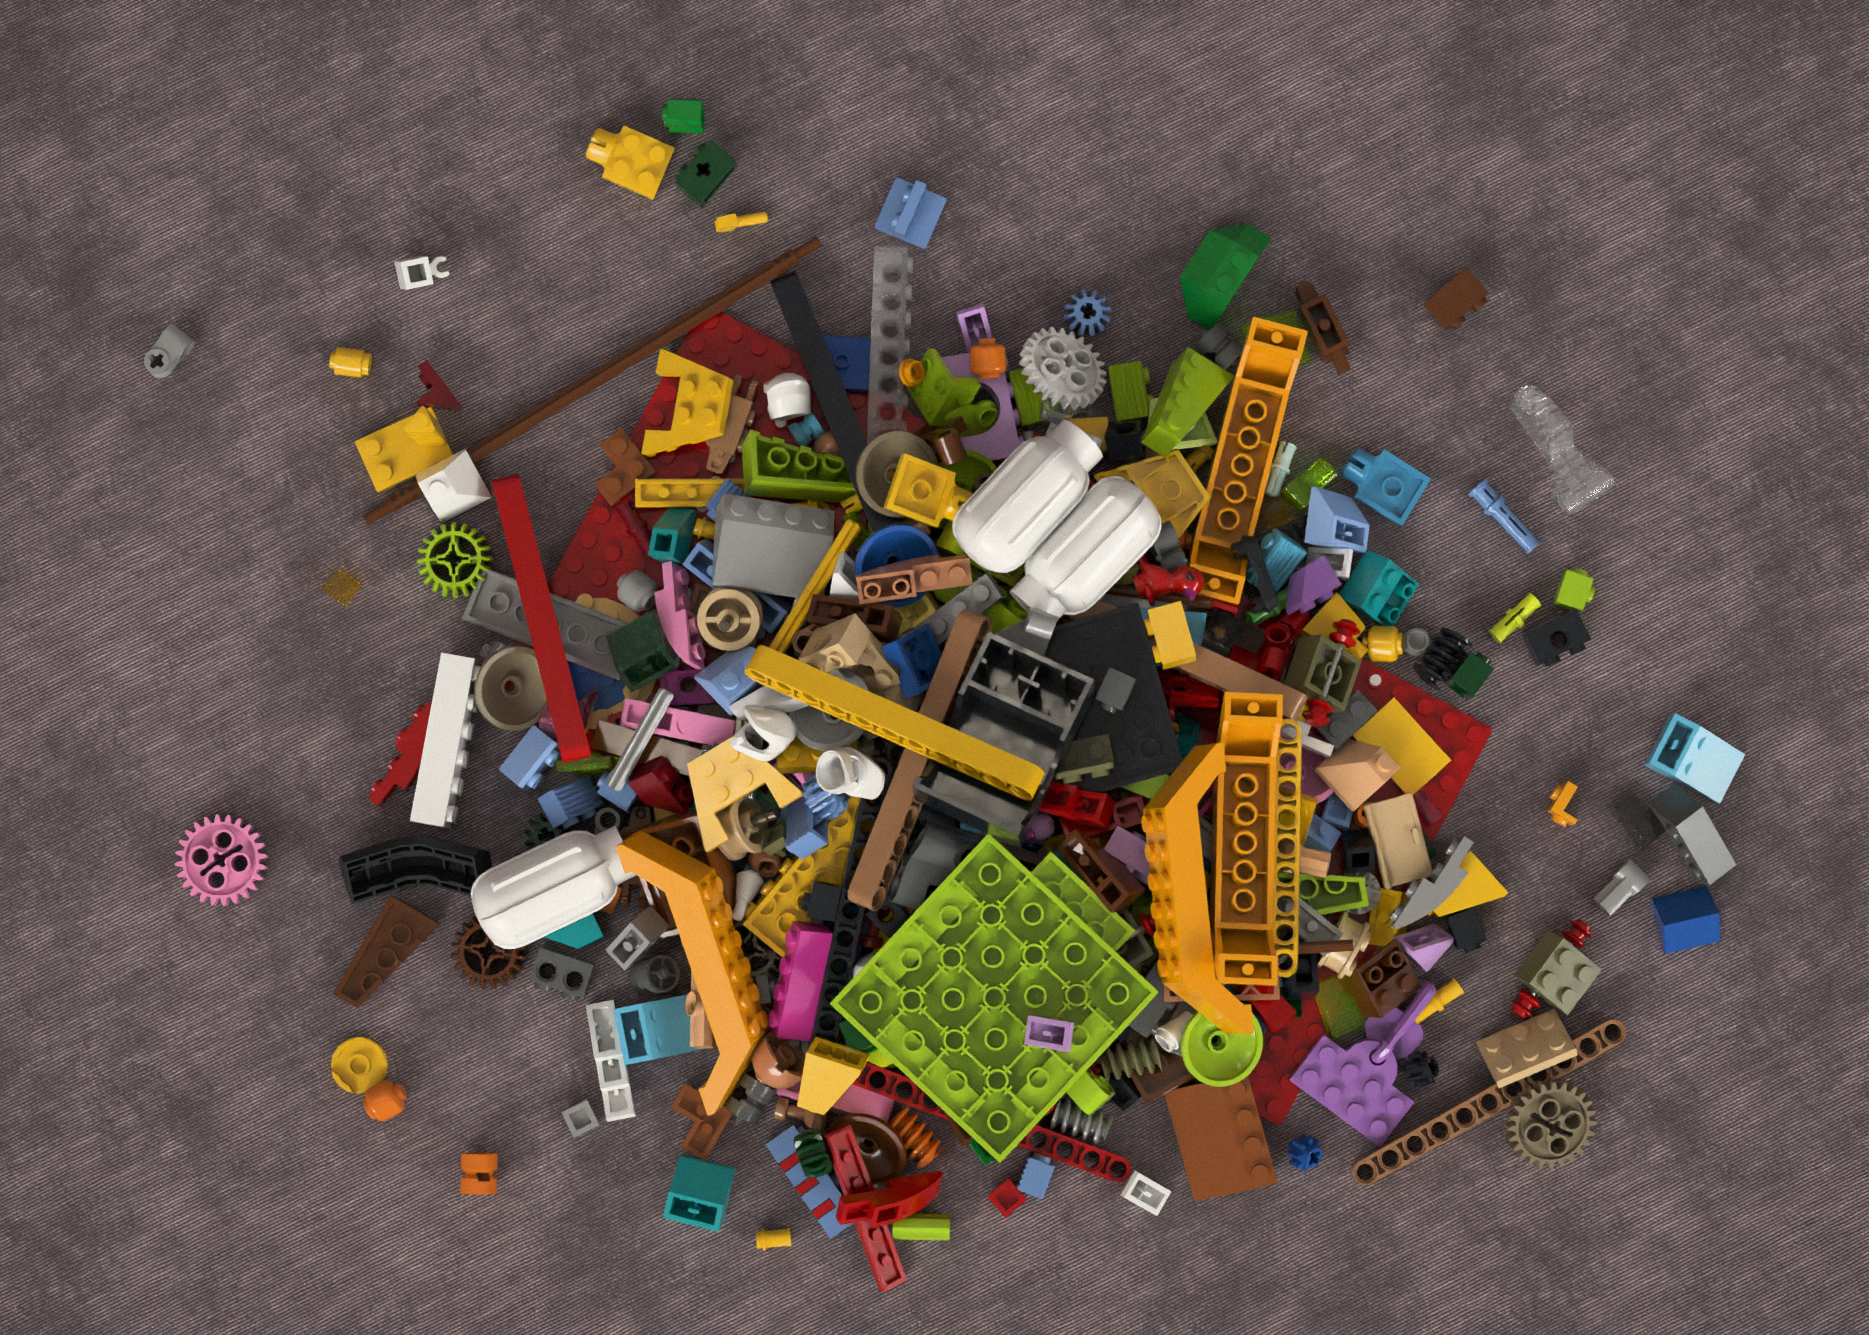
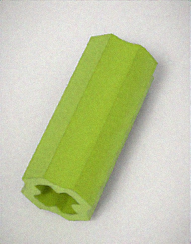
(923, 1227)

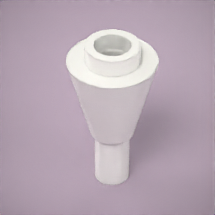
(747, 886)

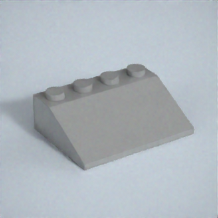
(769, 545)

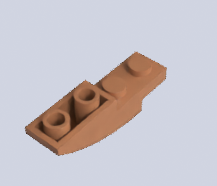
(912, 576)

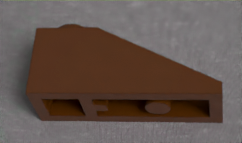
(879, 618)
(1101, 872)

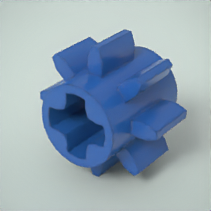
(1304, 1152)

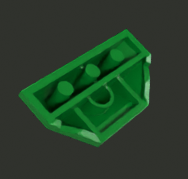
(1219, 271)

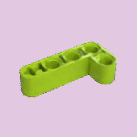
(1091, 1092)

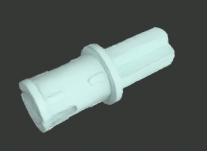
(1279, 468)

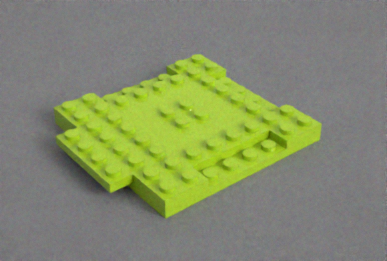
(968, 970)

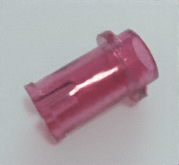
(1426, 808)

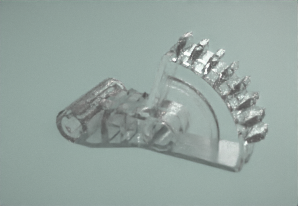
(1572, 476)

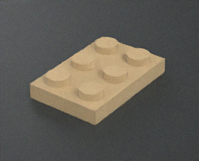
(1526, 1048)

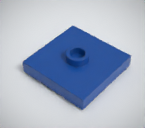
(851, 361)

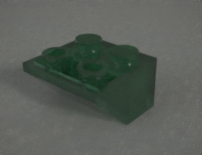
(642, 651)

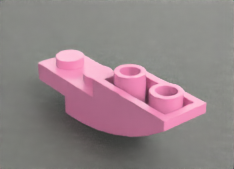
(675, 616)
(681, 723)
(852, 1101)

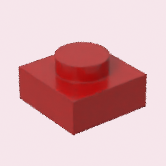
(1007, 1197)

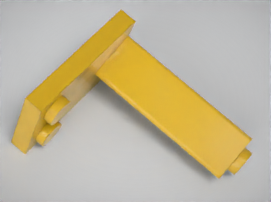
(403, 449)

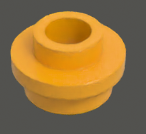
(911, 372)

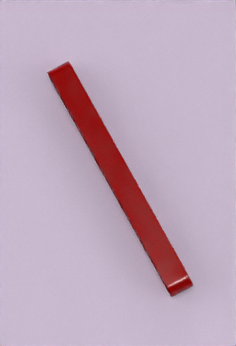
(541, 618)
(1048, 1148)

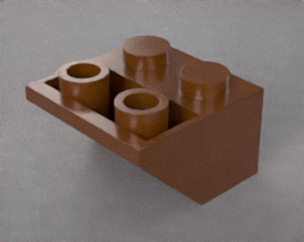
(1383, 981)

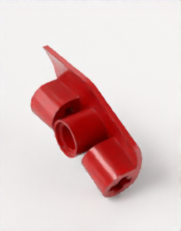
(1278, 637)

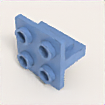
(910, 212)

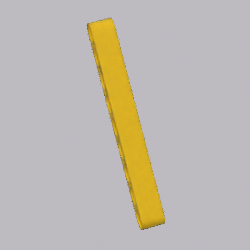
(1287, 833)

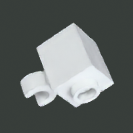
(418, 271)

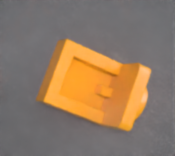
(1561, 796)

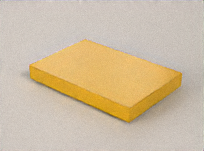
(1406, 744)

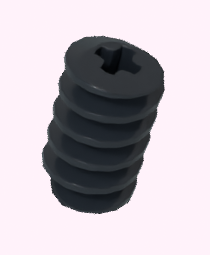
(1441, 657)

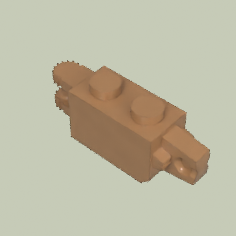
(739, 416)

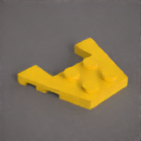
(699, 406)
(1169, 485)
(725, 777)

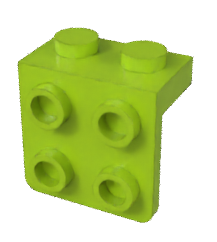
(939, 391)

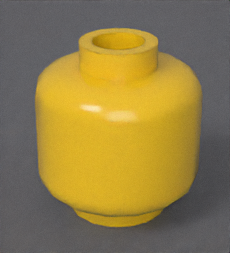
(1384, 643)

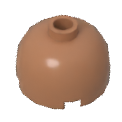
(777, 1062)

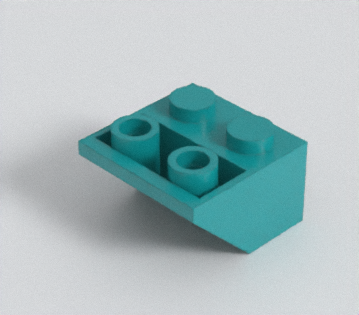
(1378, 589)
(699, 1193)

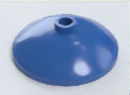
(895, 540)

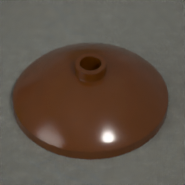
(886, 1151)

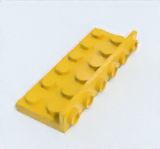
(782, 899)

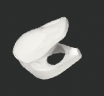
(788, 396)
(770, 725)
(850, 773)

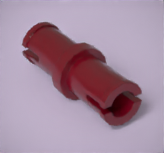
(635, 525)

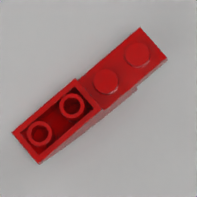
(406, 768)
(884, 1206)

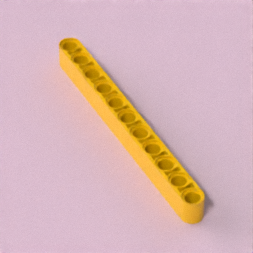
(895, 722)

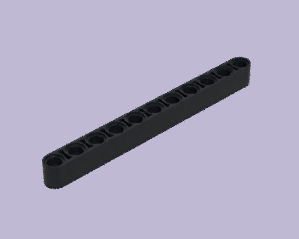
(825, 382)
(843, 922)

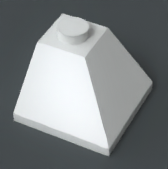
(453, 486)

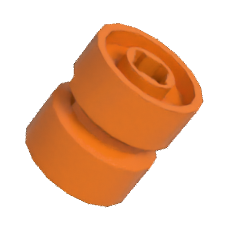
(478, 1163)

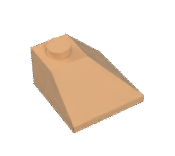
(1356, 771)

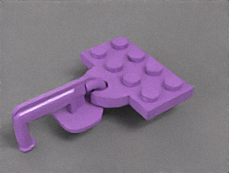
(1354, 1085)

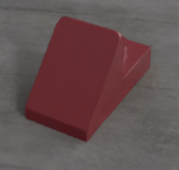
(440, 396)

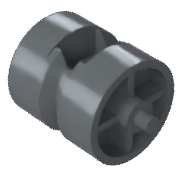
(1218, 347)
(654, 975)
(749, 1100)

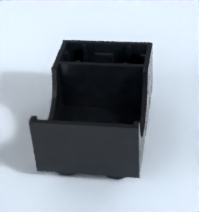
(1022, 708)

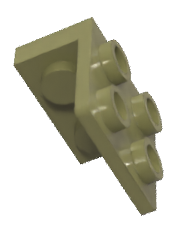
(1087, 756)

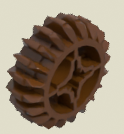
(486, 964)

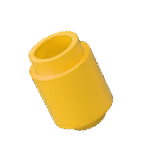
(350, 362)

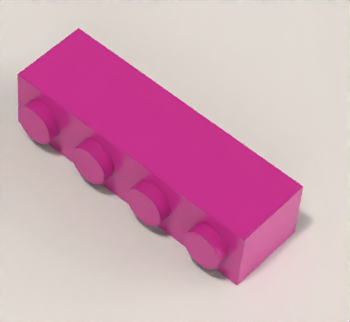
(800, 980)

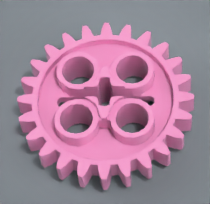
(207, 838)

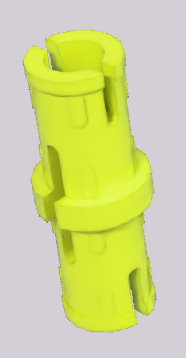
(1514, 618)

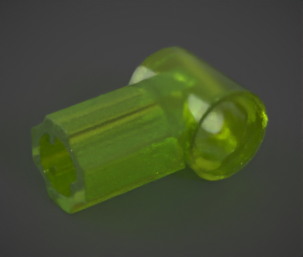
(1299, 489)

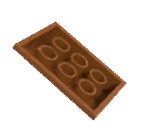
(685, 835)
(1220, 1138)

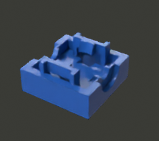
(923, 658)

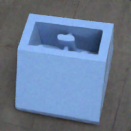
(1335, 522)
(531, 759)

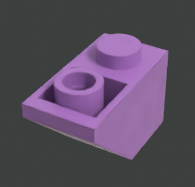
(1309, 584)

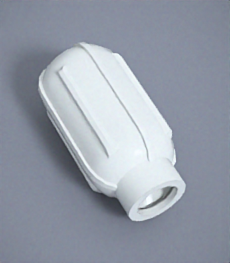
(1026, 498)
(1089, 549)
(548, 887)

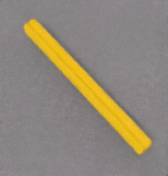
(815, 586)

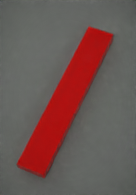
(853, 1180)

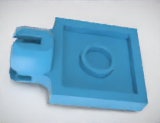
(1385, 483)

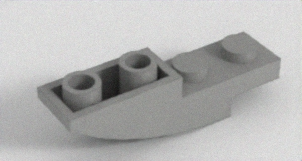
(1427, 895)

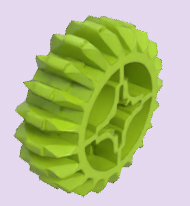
(454, 535)

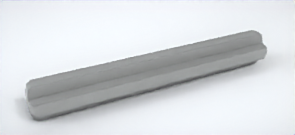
(640, 739)

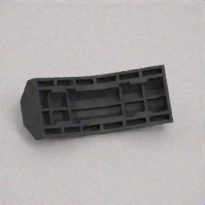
(412, 863)

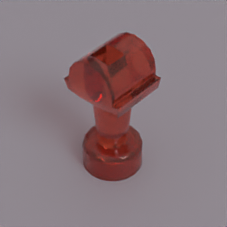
(872, 937)

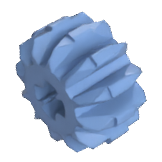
(1097, 310)
(823, 803)

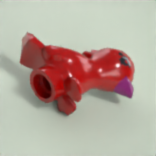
(1157, 581)

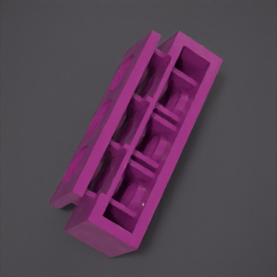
(673, 682)

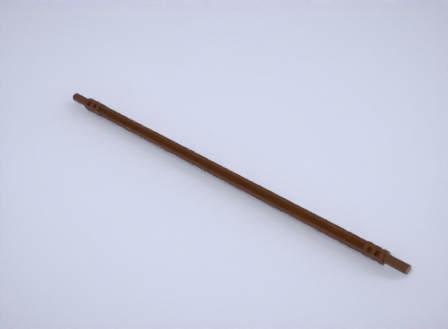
(611, 369)

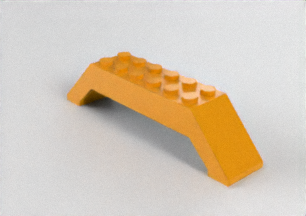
(1244, 454)
(1245, 840)
(1181, 894)
(712, 952)

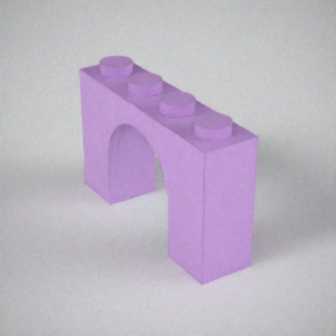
(1002, 437)

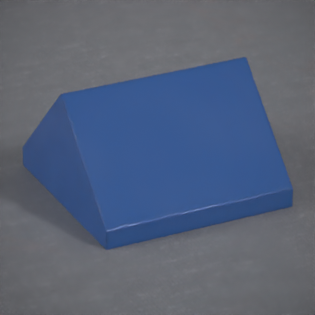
(1687, 919)

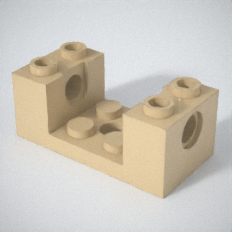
(852, 647)

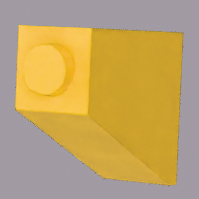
(1475, 889)
(828, 1074)

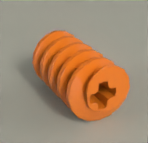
(915, 1138)

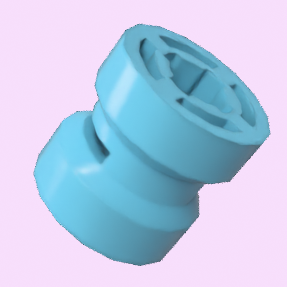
(806, 430)

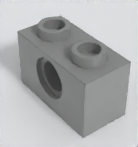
(637, 937)

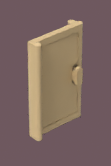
(1391, 833)

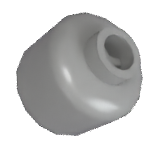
(637, 591)

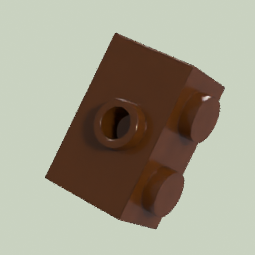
(1456, 299)

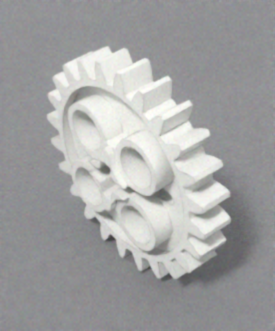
(1062, 368)

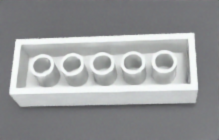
(446, 742)

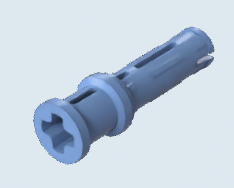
(1494, 505)

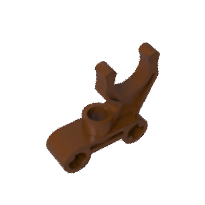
(945, 440)

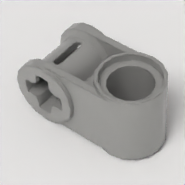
(170, 349)

